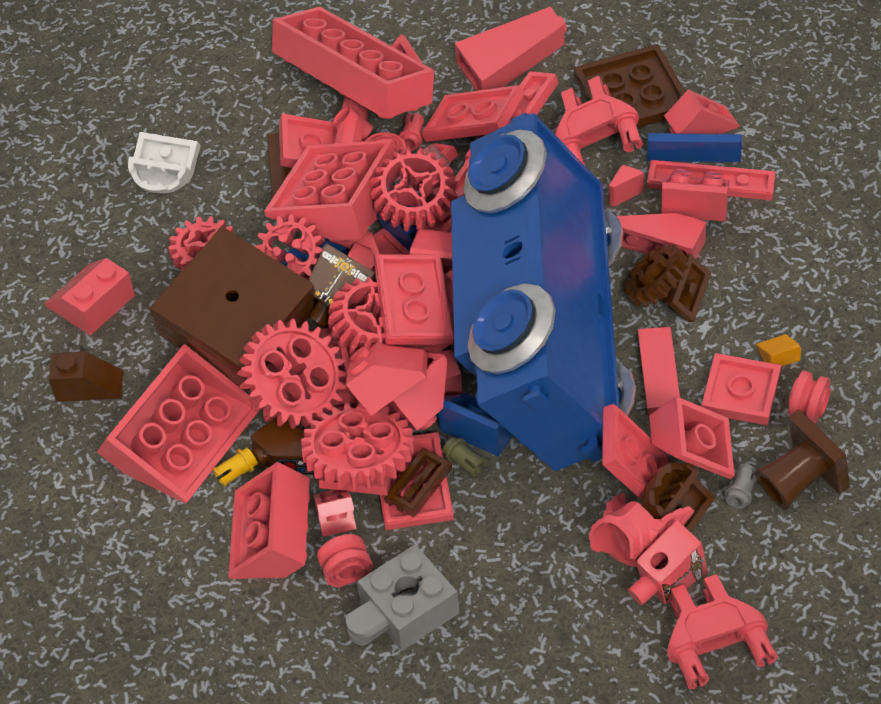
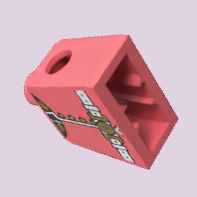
(668, 563)

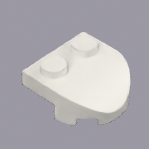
(163, 162)

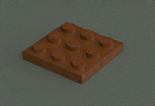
(637, 78)

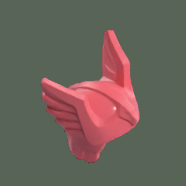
(630, 529)

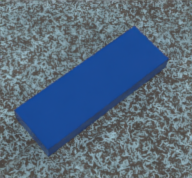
(694, 147)

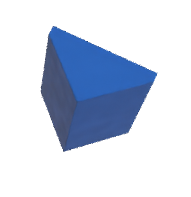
(464, 419)

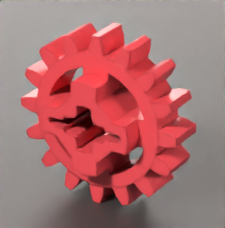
(192, 239)

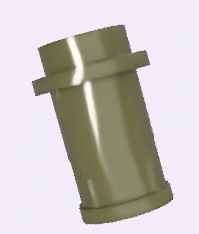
(458, 452)

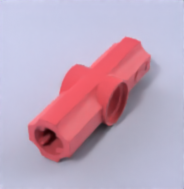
(352, 122)

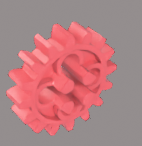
(306, 244)

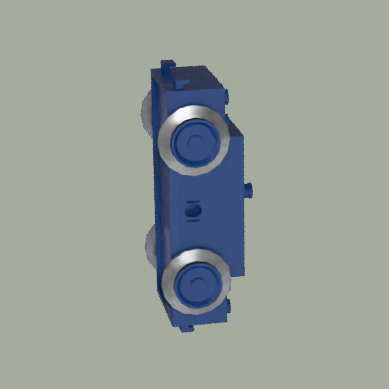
(537, 292)

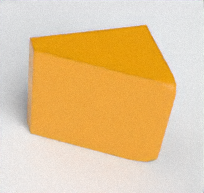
(780, 350)

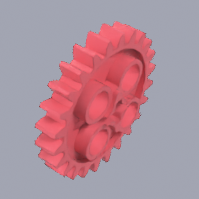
(267, 386)
(357, 446)

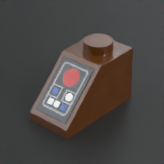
(279, 445)

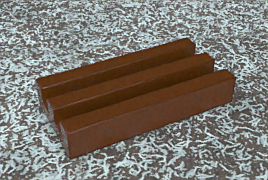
(427, 491)

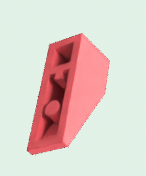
(650, 231)

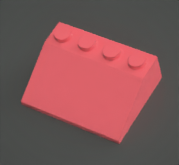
(333, 188)
(179, 426)

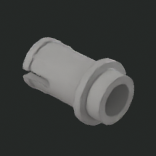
(739, 493)

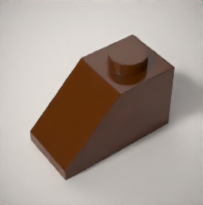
(84, 377)

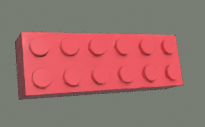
(353, 62)

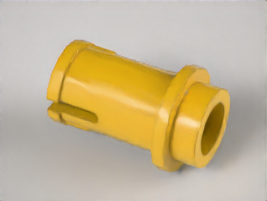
(236, 465)

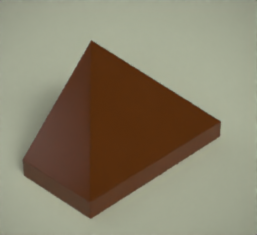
(690, 290)

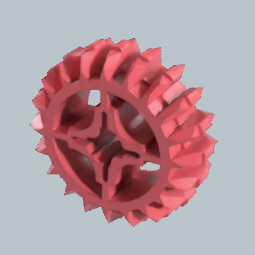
(431, 176)
(360, 325)

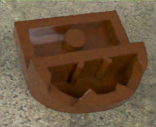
(674, 488)

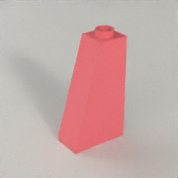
(510, 49)

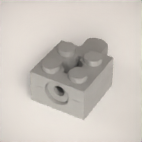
(405, 616)

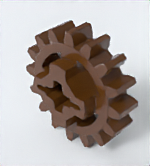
(656, 275)

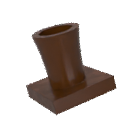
(809, 459)

